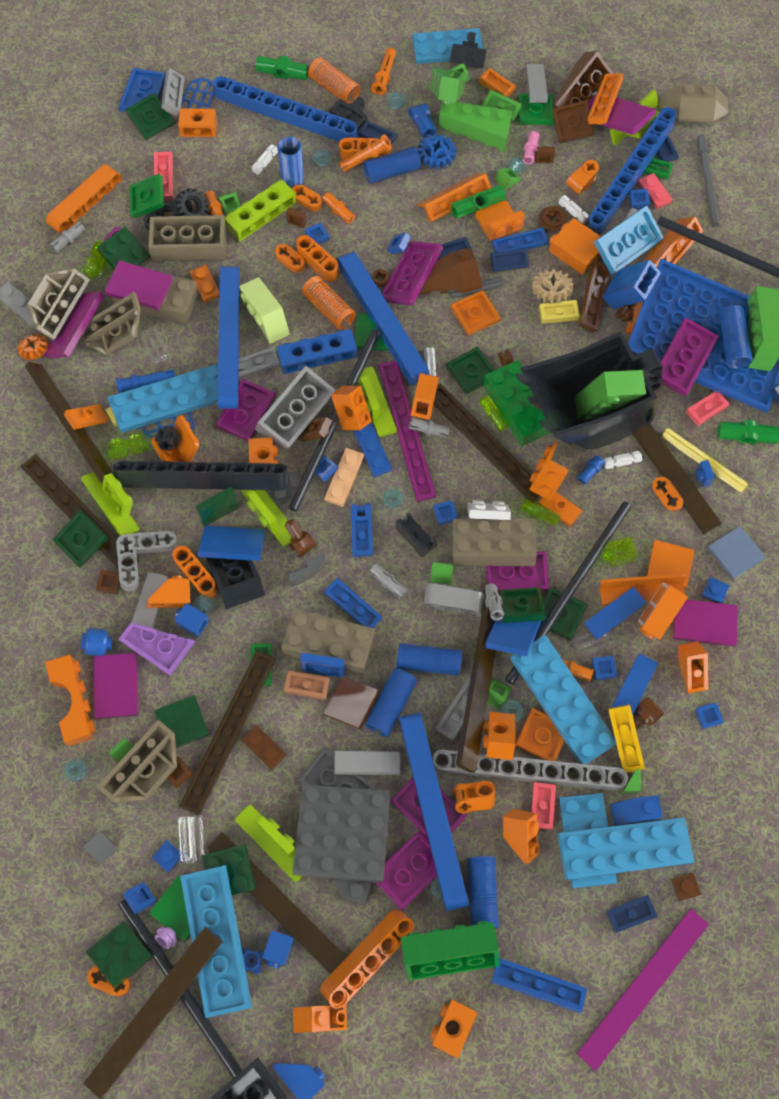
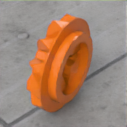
(28, 353)

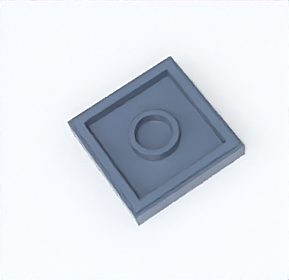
(736, 552)

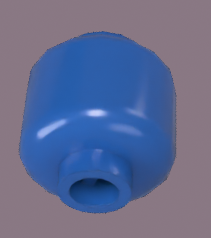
(95, 642)

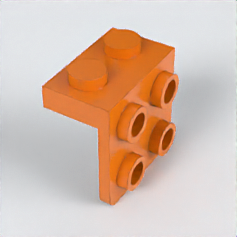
(499, 220)
(186, 448)
(549, 474)

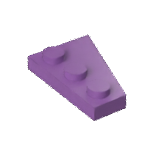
(157, 647)

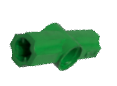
(282, 67)
(487, 198)
(748, 432)

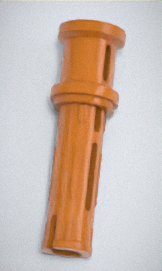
(389, 57)
(372, 150)

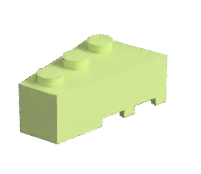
(265, 309)

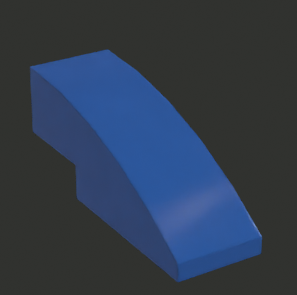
(635, 682)

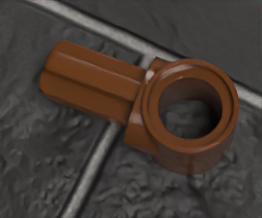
(300, 540)
(647, 713)

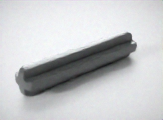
(488, 284)

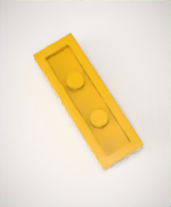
(626, 738)

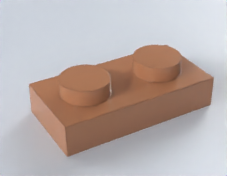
(307, 685)

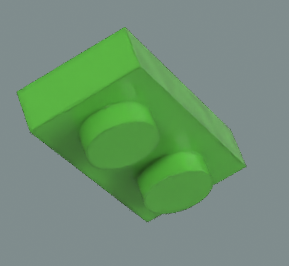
(499, 101)

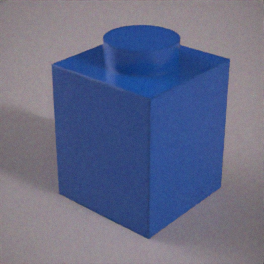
(191, 620)
(277, 949)

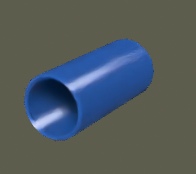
(291, 161)
(399, 162)
(735, 336)
(421, 658)
(395, 692)
(482, 884)

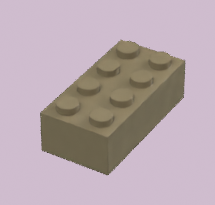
(187, 238)
(177, 303)
(494, 542)
(329, 638)

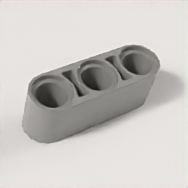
(453, 598)

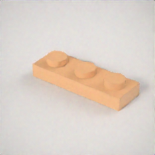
(344, 477)

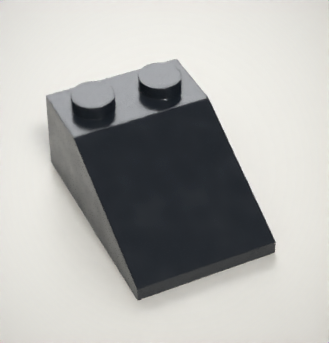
(236, 580)
(252, 1083)

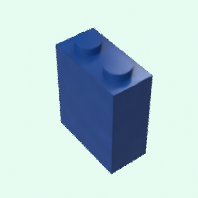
(631, 284)

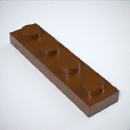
(593, 299)

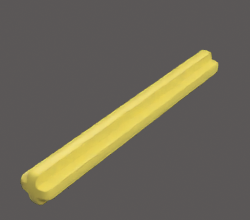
(699, 456)

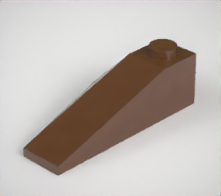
(583, 80)

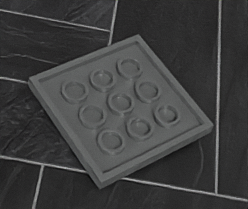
(342, 833)

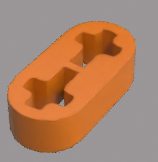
(307, 197)
(291, 256)
(664, 496)
(105, 986)

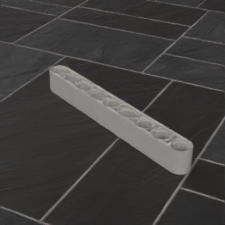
(539, 775)

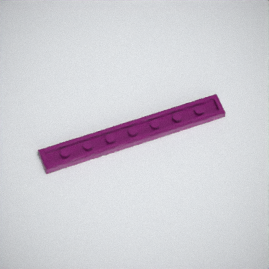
(408, 438)
(642, 989)

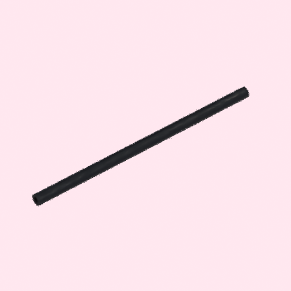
(718, 246)
(324, 442)
(576, 580)
(187, 998)

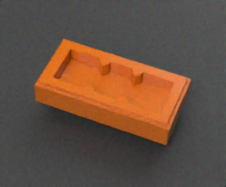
(497, 83)
(86, 416)
(562, 507)

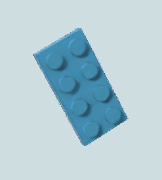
(437, 46)
(628, 240)
(585, 813)

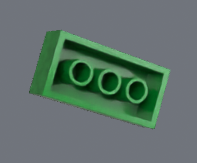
(512, 400)
(450, 951)

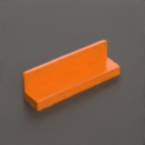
(439, 204)
(673, 244)
(646, 586)

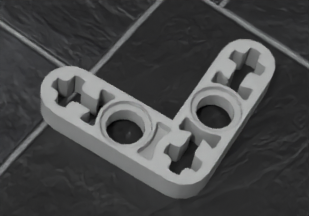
(135, 547)

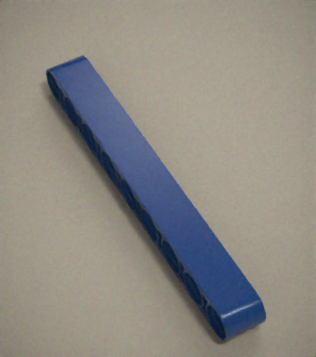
(284, 109)
(632, 170)
(382, 315)
(228, 338)
(433, 812)

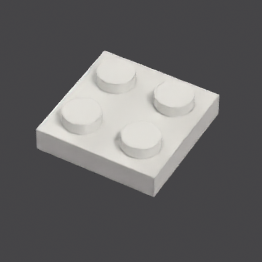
(482, 510)

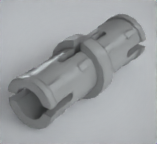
(67, 237)
(429, 427)
(388, 581)
(493, 601)

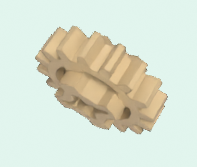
(552, 286)

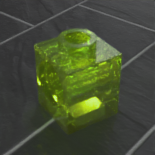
(626, 546)

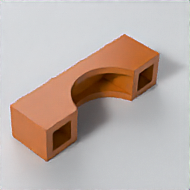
(76, 724)

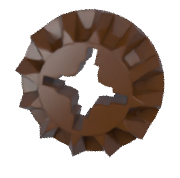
(550, 212)

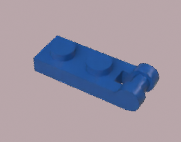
(361, 530)

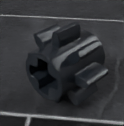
(167, 438)

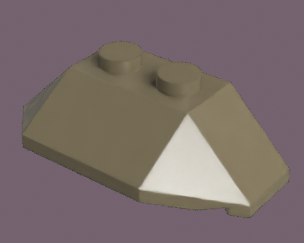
(695, 103)
(55, 300)
(113, 326)
(142, 767)

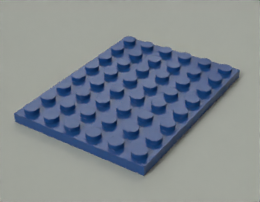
(687, 294)

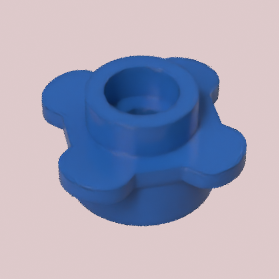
(257, 956)

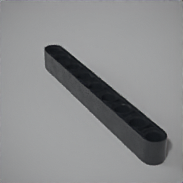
(202, 475)

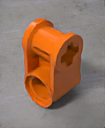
(583, 177)
(476, 796)

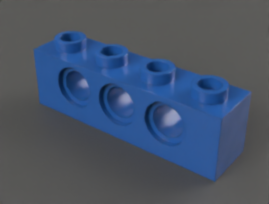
(327, 354)

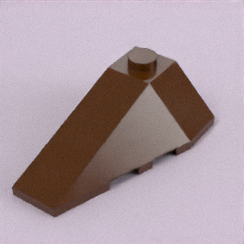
(454, 272)

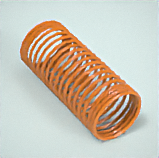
(347, 90)
(332, 303)

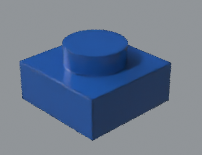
(639, 198)
(317, 233)
(399, 243)
(326, 468)
(704, 473)
(445, 512)
(715, 590)
(604, 668)
(709, 716)
(167, 856)
(139, 897)

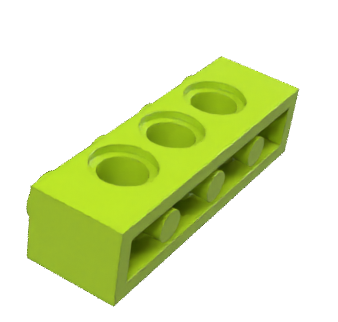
(260, 210)

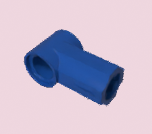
(422, 119)

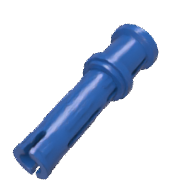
(138, 381)

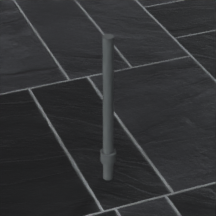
(703, 151)

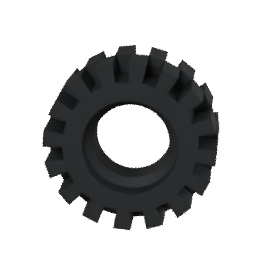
(194, 196)

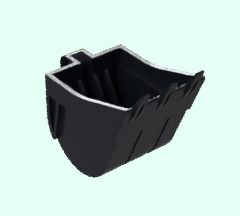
(563, 377)

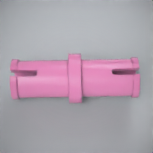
(530, 147)

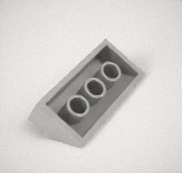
(295, 408)

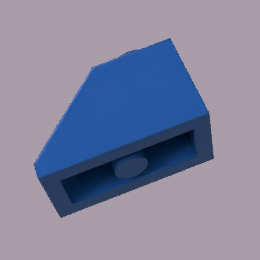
(637, 810)
(301, 1078)

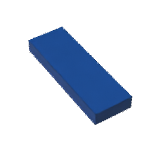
(528, 239)
(352, 604)
(615, 613)

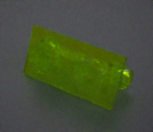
(94, 266)
(120, 447)

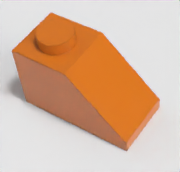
(171, 594)
(694, 666)

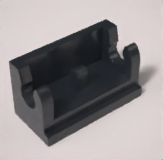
(415, 535)

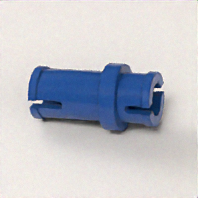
(593, 466)

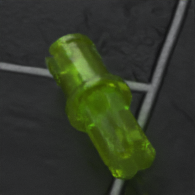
(493, 413)
(540, 512)

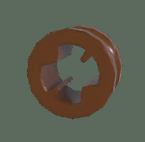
(380, 272)
(624, 313)
(505, 358)

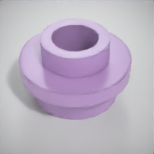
(166, 937)

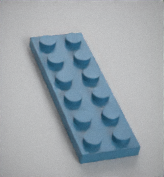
(165, 398)
(564, 701)
(625, 848)
(211, 905)

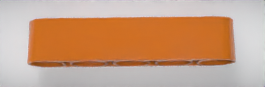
(82, 198)
(366, 959)

